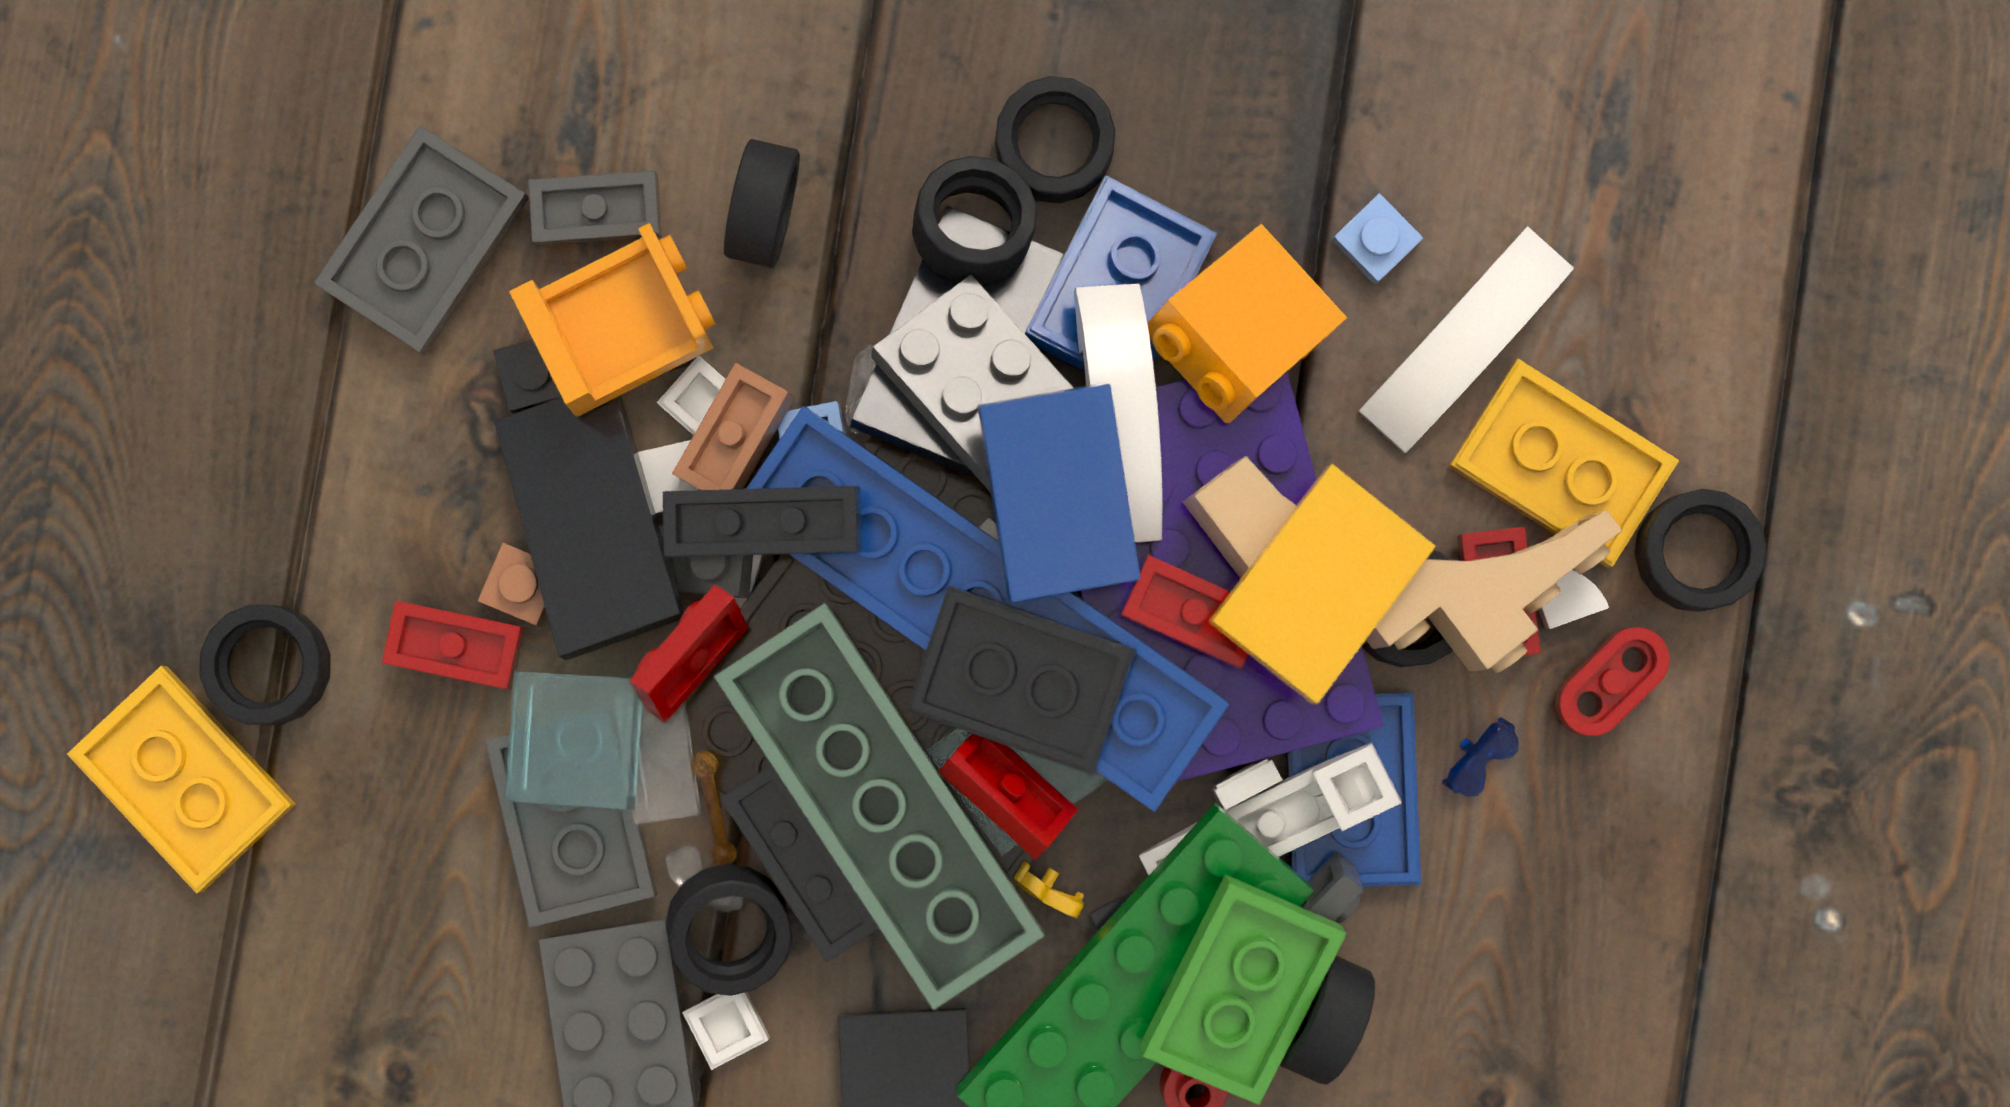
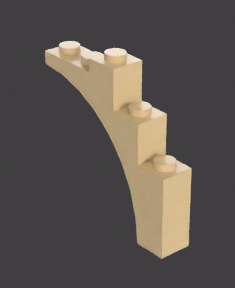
(1469, 602)

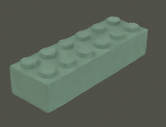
(880, 806)

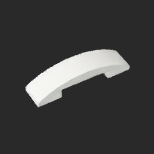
(1466, 340)
(1118, 352)
(1307, 804)

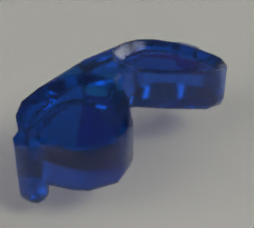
(1469, 772)

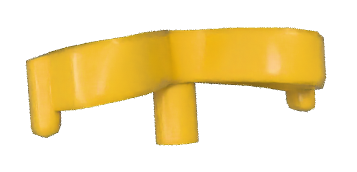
(1044, 892)

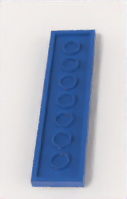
(922, 546)

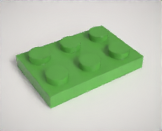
(1242, 990)

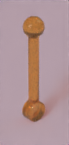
(704, 766)

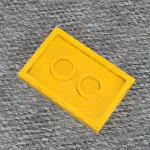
(1561, 458)
(1322, 584)
(181, 779)

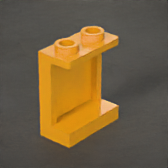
(616, 322)
(1243, 323)

